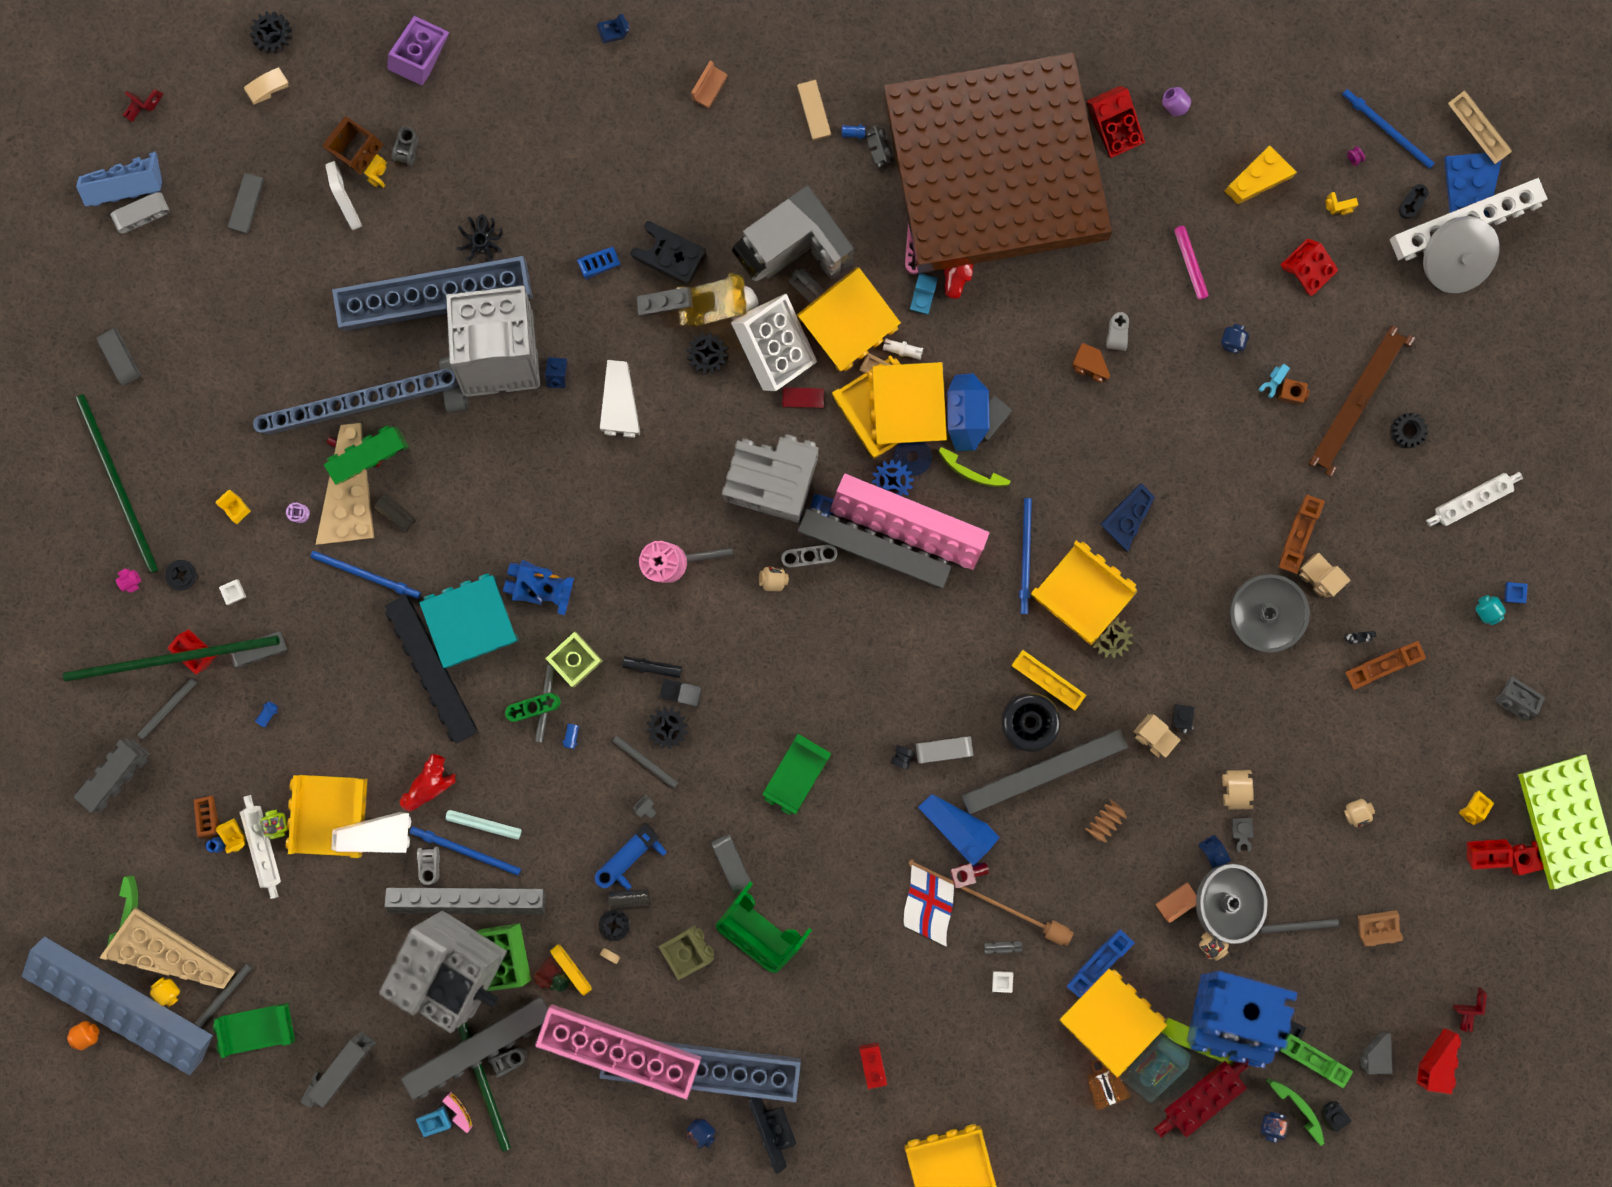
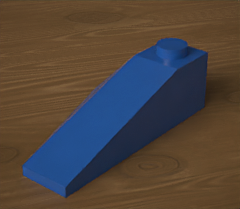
(963, 830)

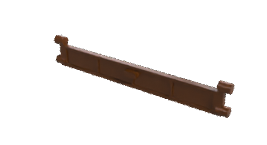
(1358, 399)

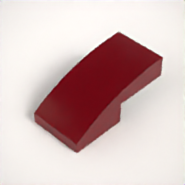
(803, 398)

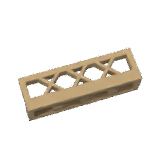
(1480, 127)

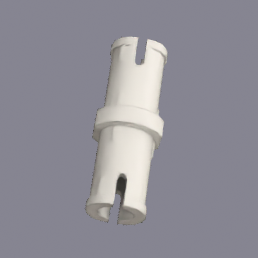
(903, 349)

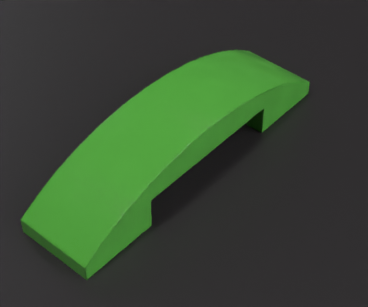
(130, 891)
(1317, 1060)
(1313, 1126)

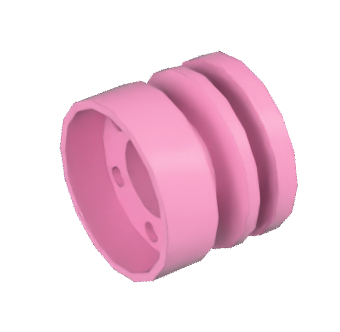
(673, 562)

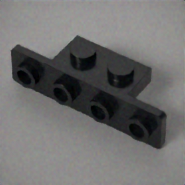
(774, 1132)

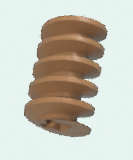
(1106, 822)

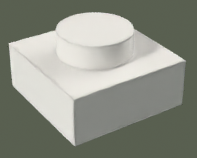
(232, 592)
(1002, 981)

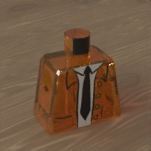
(1105, 1087)

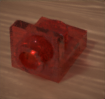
(547, 972)

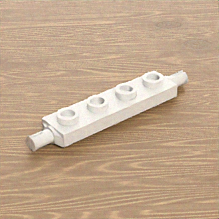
(1474, 499)
(260, 848)

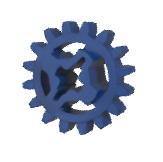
(901, 470)

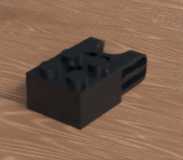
(666, 250)

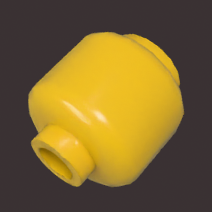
(165, 992)

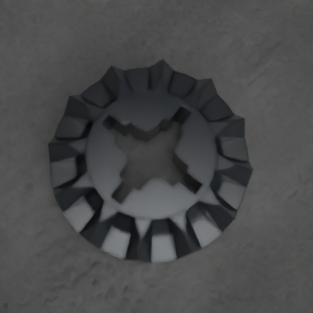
(173, 571)
(1360, 637)
(622, 921)

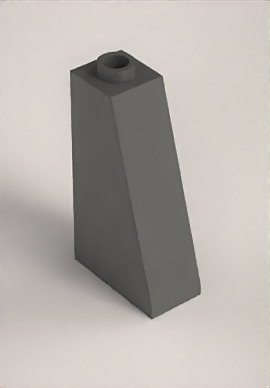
(341, 1069)

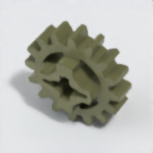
(1122, 636)

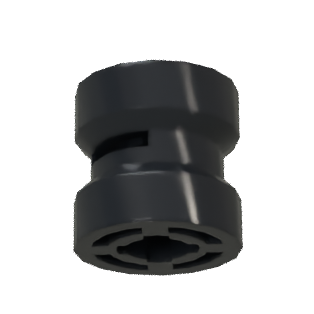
(902, 757)

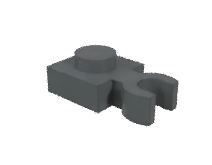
(1242, 829)

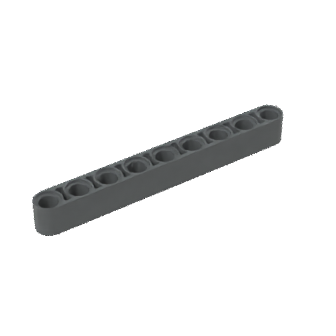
(1044, 771)

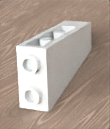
(619, 405)
(374, 835)

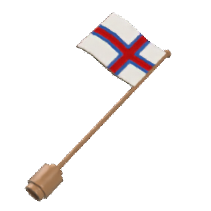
(931, 905)

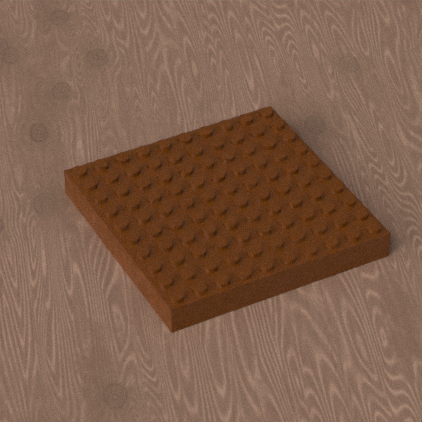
(997, 163)

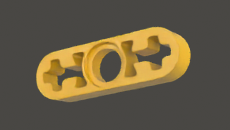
(571, 969)

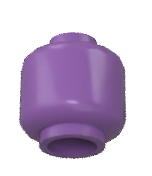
(1176, 101)

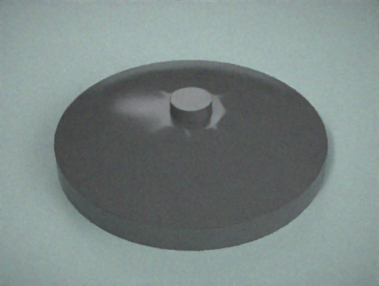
(1269, 613)
(1231, 903)

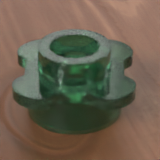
(559, 982)

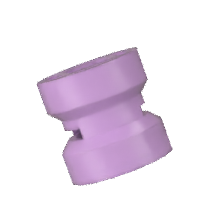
(301, 512)

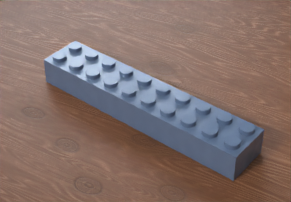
(422, 293)
(116, 1005)
(739, 1073)

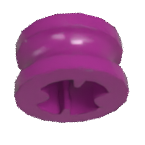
(1356, 156)

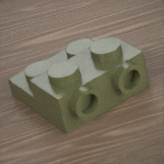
(687, 952)

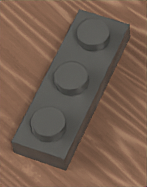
(664, 301)

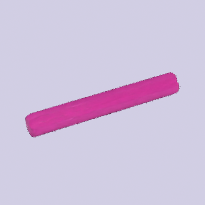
(1191, 262)

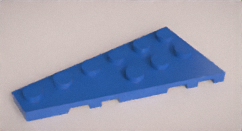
(1470, 179)

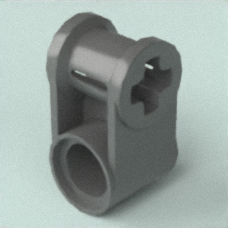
(404, 150)
(504, 1061)

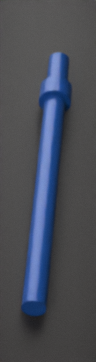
(1359, 104)
(399, 588)
(1024, 593)
(429, 837)

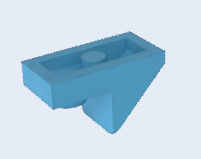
(923, 294)
(434, 1122)

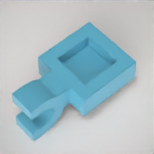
(1277, 376)

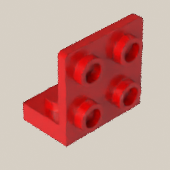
(1310, 265)

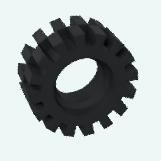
(1419, 425)

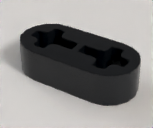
(1416, 203)

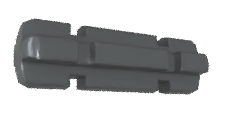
(1003, 947)

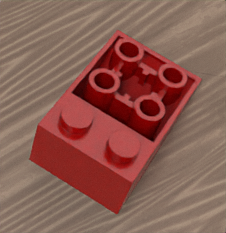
(1116, 120)
(1439, 1063)

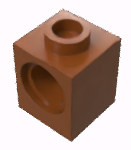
(1285, 395)

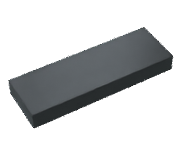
(246, 203)

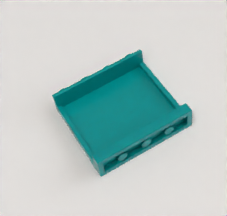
(468, 621)

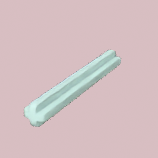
(483, 824)

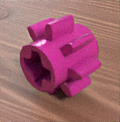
(128, 580)

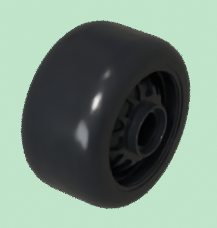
(1046, 722)

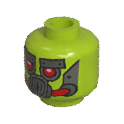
(274, 824)

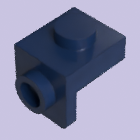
(613, 29)
(556, 372)
(1215, 851)

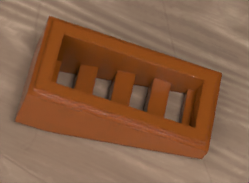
(200, 827)

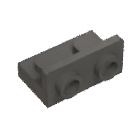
(1520, 699)

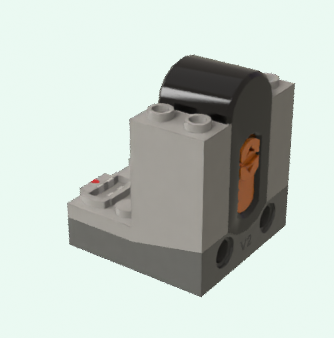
(790, 232)

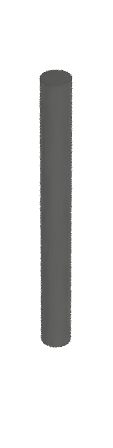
(707, 555)
(167, 708)
(542, 718)
(645, 762)
(1299, 926)
(223, 995)

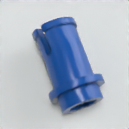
(853, 131)
(266, 714)
(571, 736)
(220, 845)

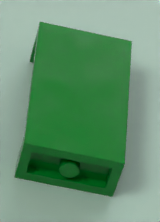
(796, 774)
(253, 1029)

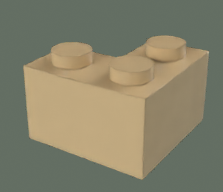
(1322, 576)
(1156, 735)

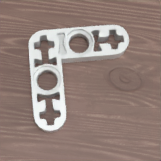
(337, 187)

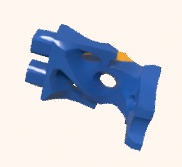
(528, 580)

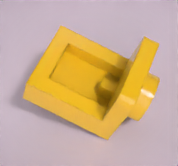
(1344, 207)
(233, 506)
(231, 835)

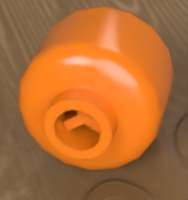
(83, 1035)

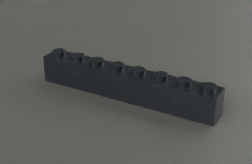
(428, 664)

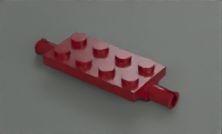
(1204, 1099)

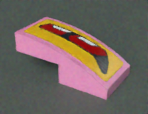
(462, 1118)

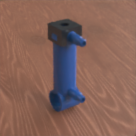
(628, 855)

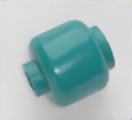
(1490, 609)

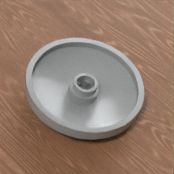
(1461, 254)

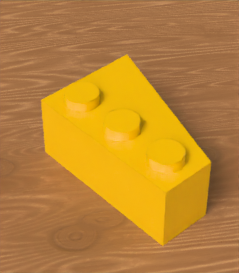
(1262, 174)

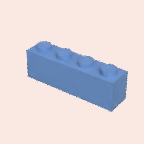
(121, 181)

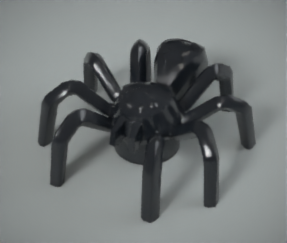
(481, 239)

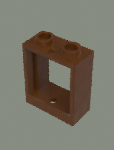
(348, 129)

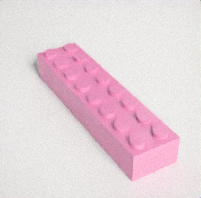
(909, 522)
(618, 1051)

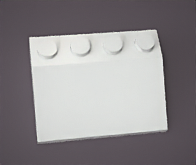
(774, 343)

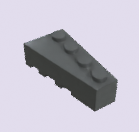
(112, 775)

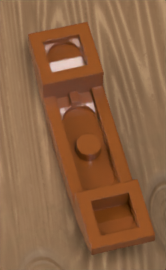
(1300, 533)
(1385, 664)

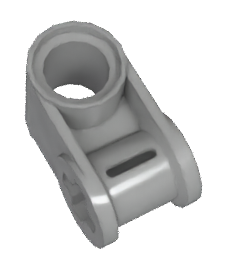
(1118, 335)
(428, 863)

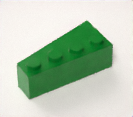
(366, 454)

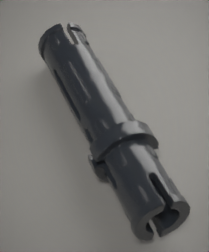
(643, 665)

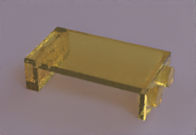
(715, 302)

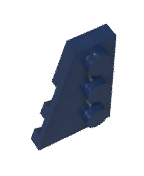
(1126, 518)

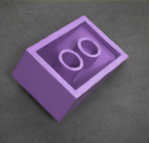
(417, 50)

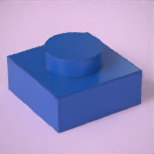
(1515, 592)

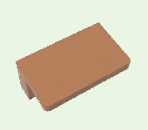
(708, 85)
(1177, 903)

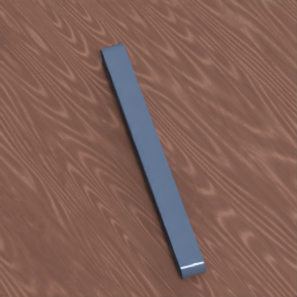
(347, 405)

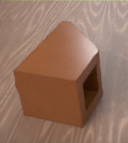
(1090, 361)

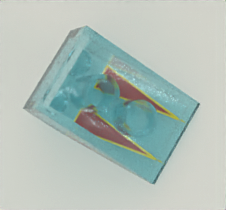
(1156, 1067)

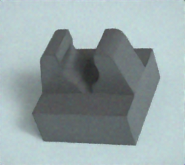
(643, 807)

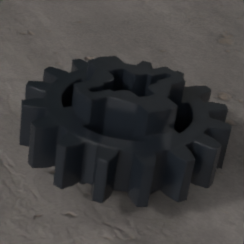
(275, 39)
(698, 351)
(675, 726)

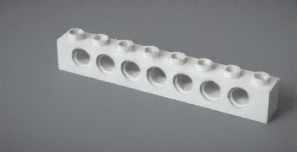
(1531, 191)

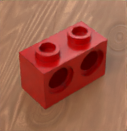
(189, 641)
(1489, 854)
(1531, 863)
(873, 1065)

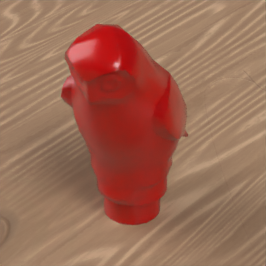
(956, 278)
(428, 784)

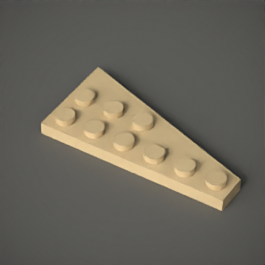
(347, 505)
(158, 949)

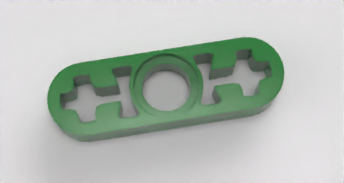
(518, 706)

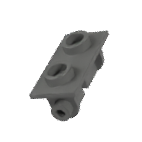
(883, 152)
(806, 285)

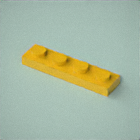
(1048, 680)

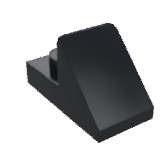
(680, 692)

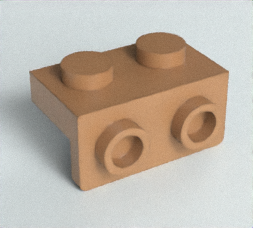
(1379, 928)

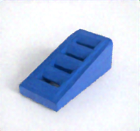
(595, 271)

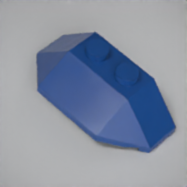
(967, 412)

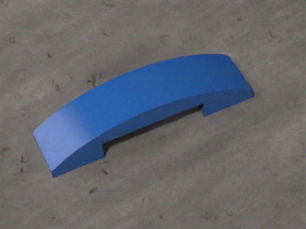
(1100, 962)

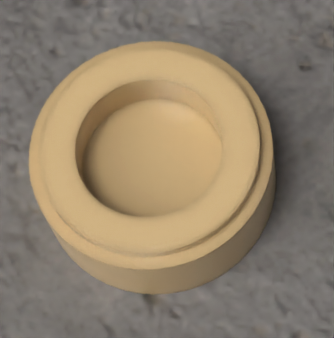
(610, 955)

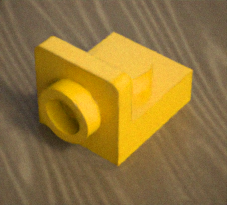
(376, 168)
(1477, 808)

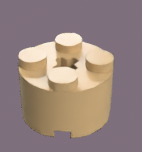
(1238, 789)

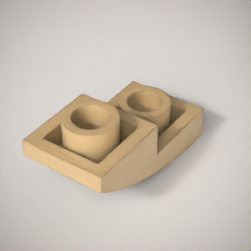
(263, 86)

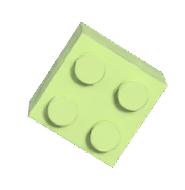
(574, 659)

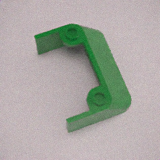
(757, 935)

